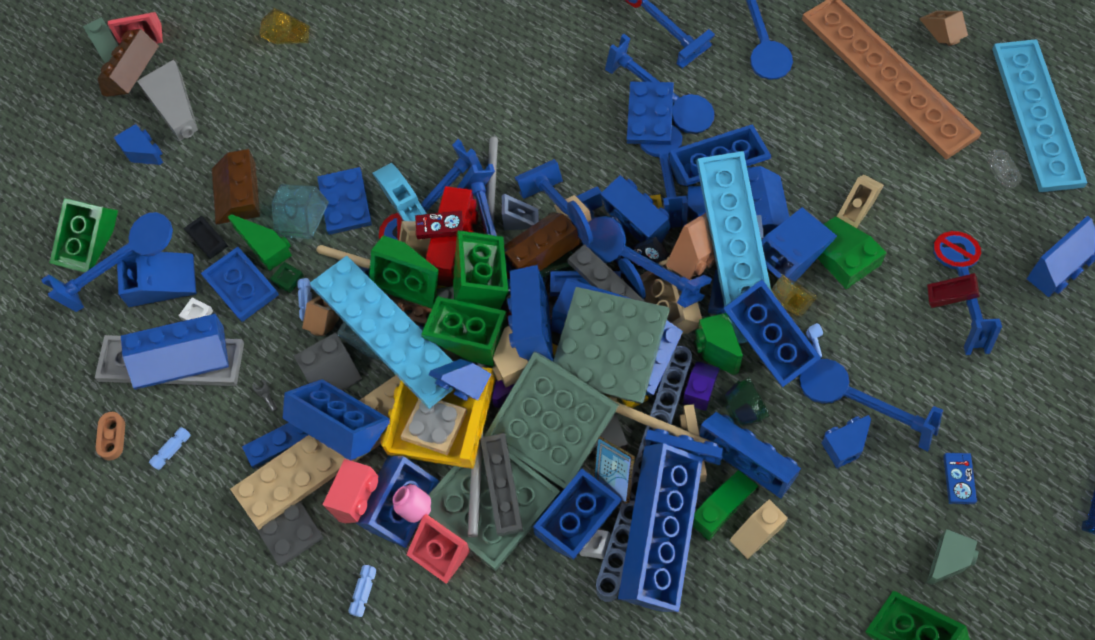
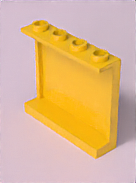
(466, 444)

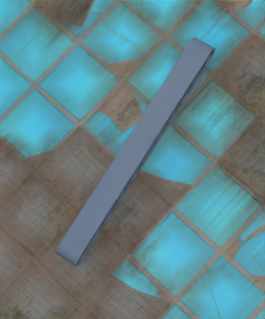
(664, 413)

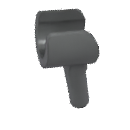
(264, 392)

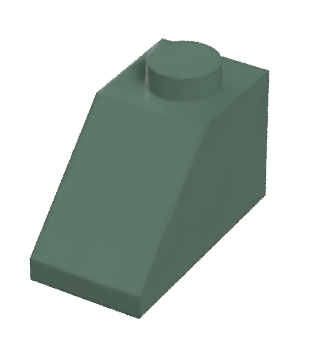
(101, 38)
(952, 556)

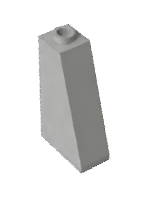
(169, 97)

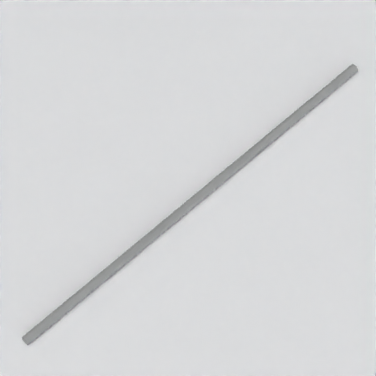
(476, 472)

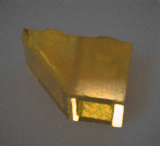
(283, 28)
(793, 296)

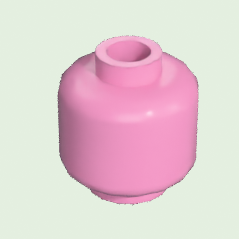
(411, 503)

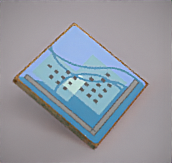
(614, 468)

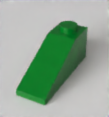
(263, 242)
(723, 504)

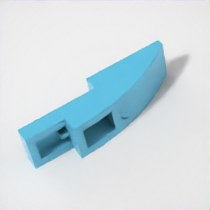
(399, 192)

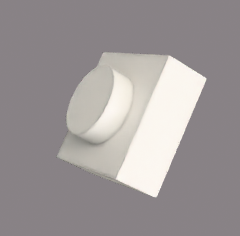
(194, 310)
(597, 545)

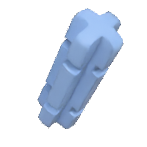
(304, 295)
(169, 448)
(362, 591)

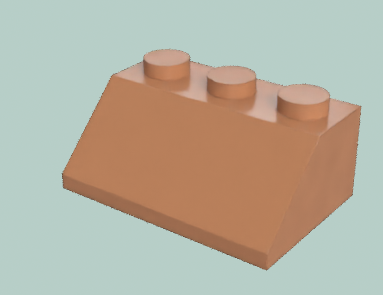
(693, 249)

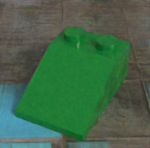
(82, 234)
(851, 253)
(480, 269)
(403, 272)
(466, 329)
(909, 620)

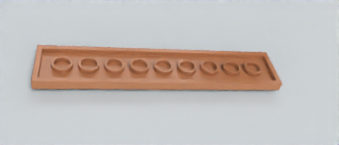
(892, 77)

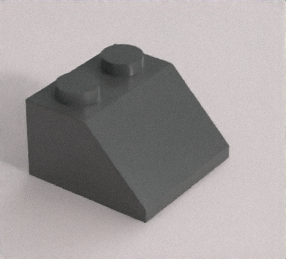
(328, 362)

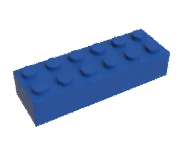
(661, 528)

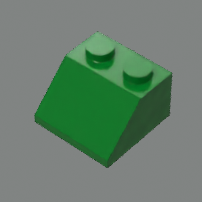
(718, 343)

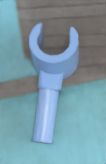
(813, 333)

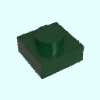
(287, 277)

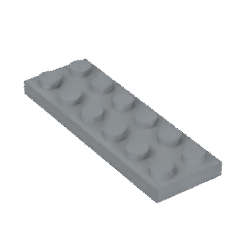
(113, 369)

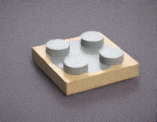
(435, 426)

